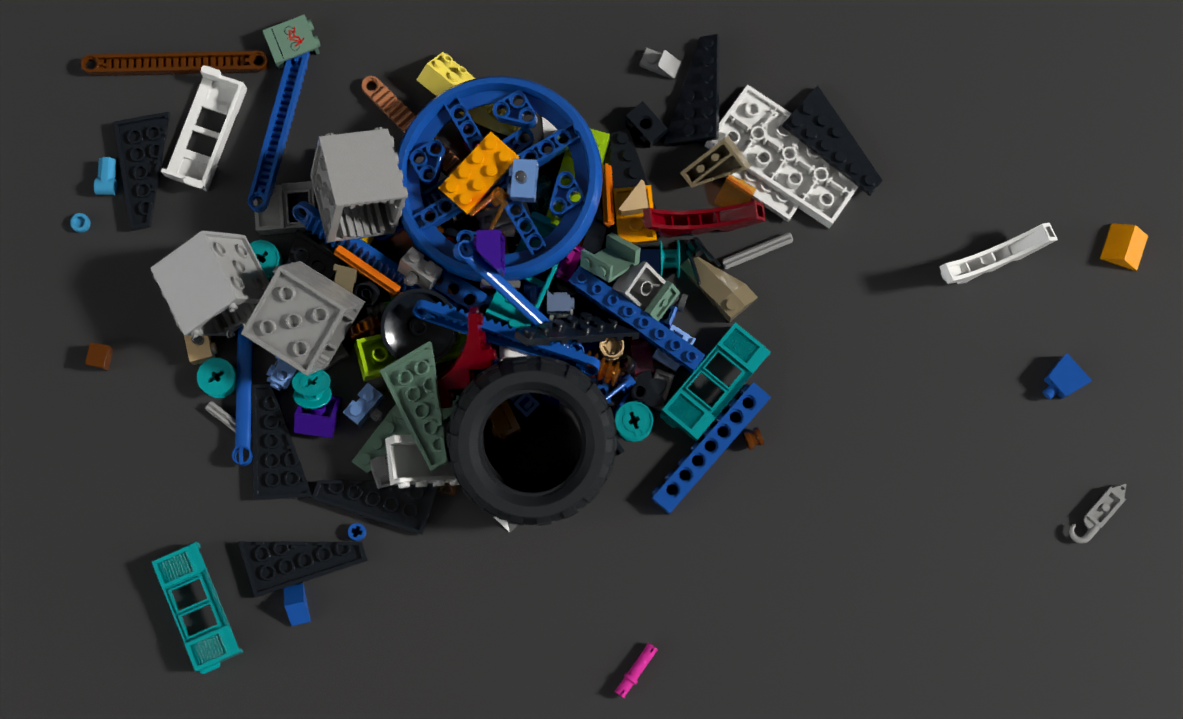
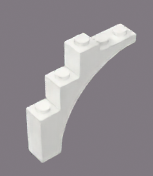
(998, 256)

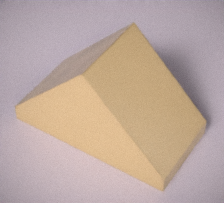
(635, 201)

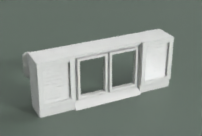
(216, 94)

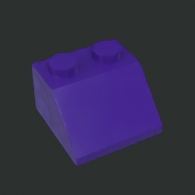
(491, 247)
(318, 421)

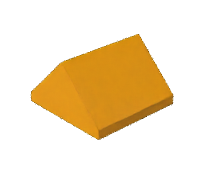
(1124, 245)

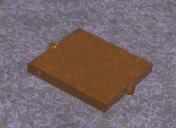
(734, 192)

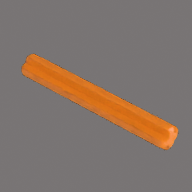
(607, 196)
(367, 270)

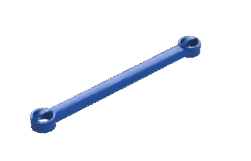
(504, 287)
(243, 399)

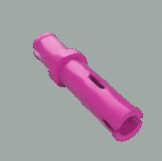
(633, 674)

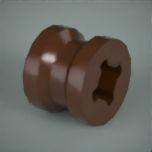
(753, 438)

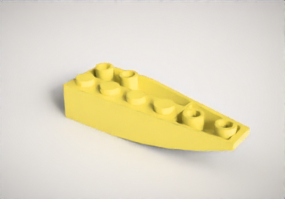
(445, 73)

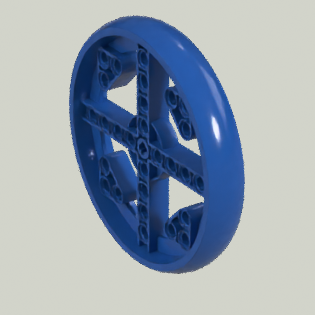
(501, 92)

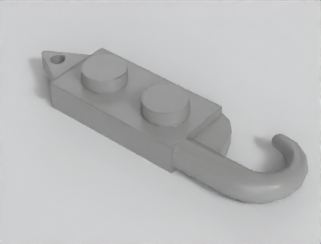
(1100, 513)

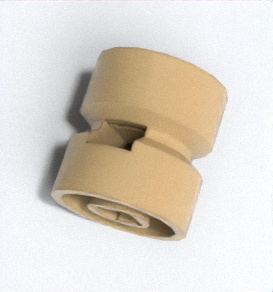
(611, 349)

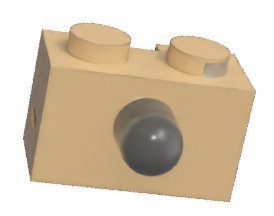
(200, 349)

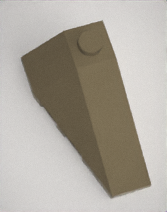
(720, 288)

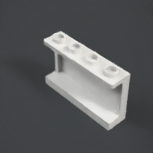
(409, 467)

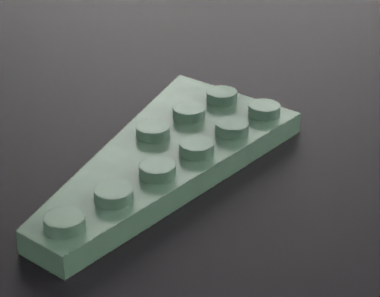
(417, 395)

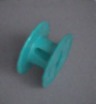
(267, 251)
(670, 258)
(207, 380)
(312, 390)
(639, 412)

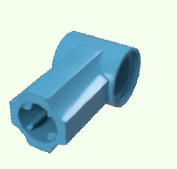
(105, 182)

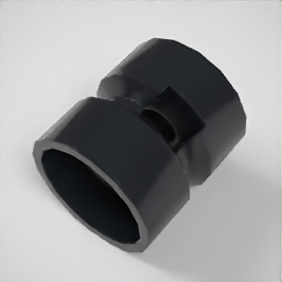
(369, 291)

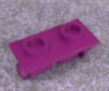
(569, 264)

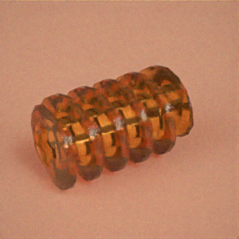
(607, 370)

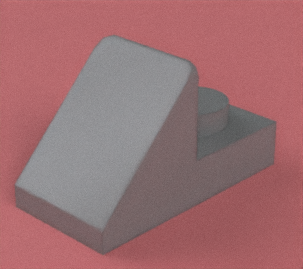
(660, 63)

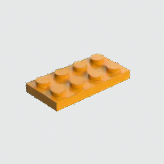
(478, 173)

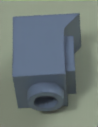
(559, 303)

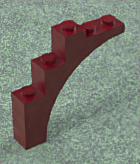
(697, 222)
(475, 355)

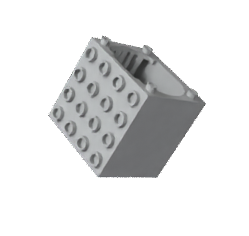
(358, 184)
(211, 283)
(302, 317)

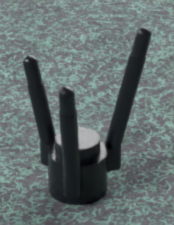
(696, 248)

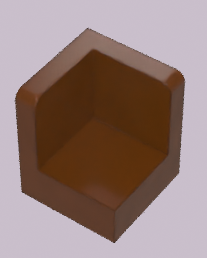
(99, 356)

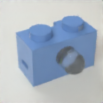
(524, 180)
(365, 406)

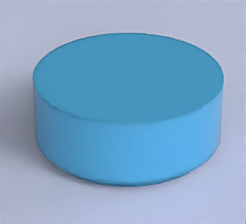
(80, 222)

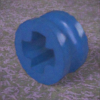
(359, 537)

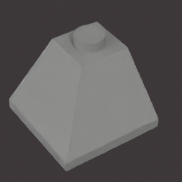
(639, 285)

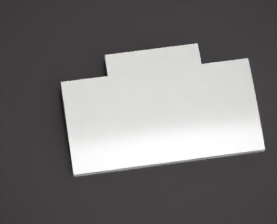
(781, 165)

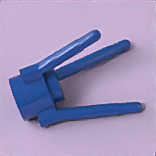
(624, 384)

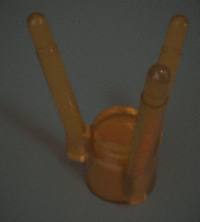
(496, 197)

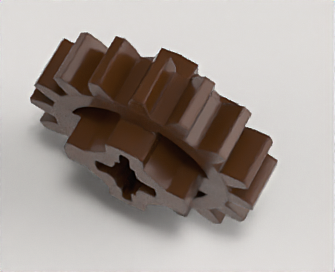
(365, 328)

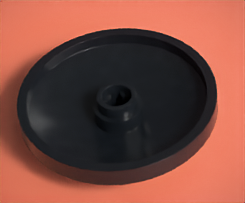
(405, 332)

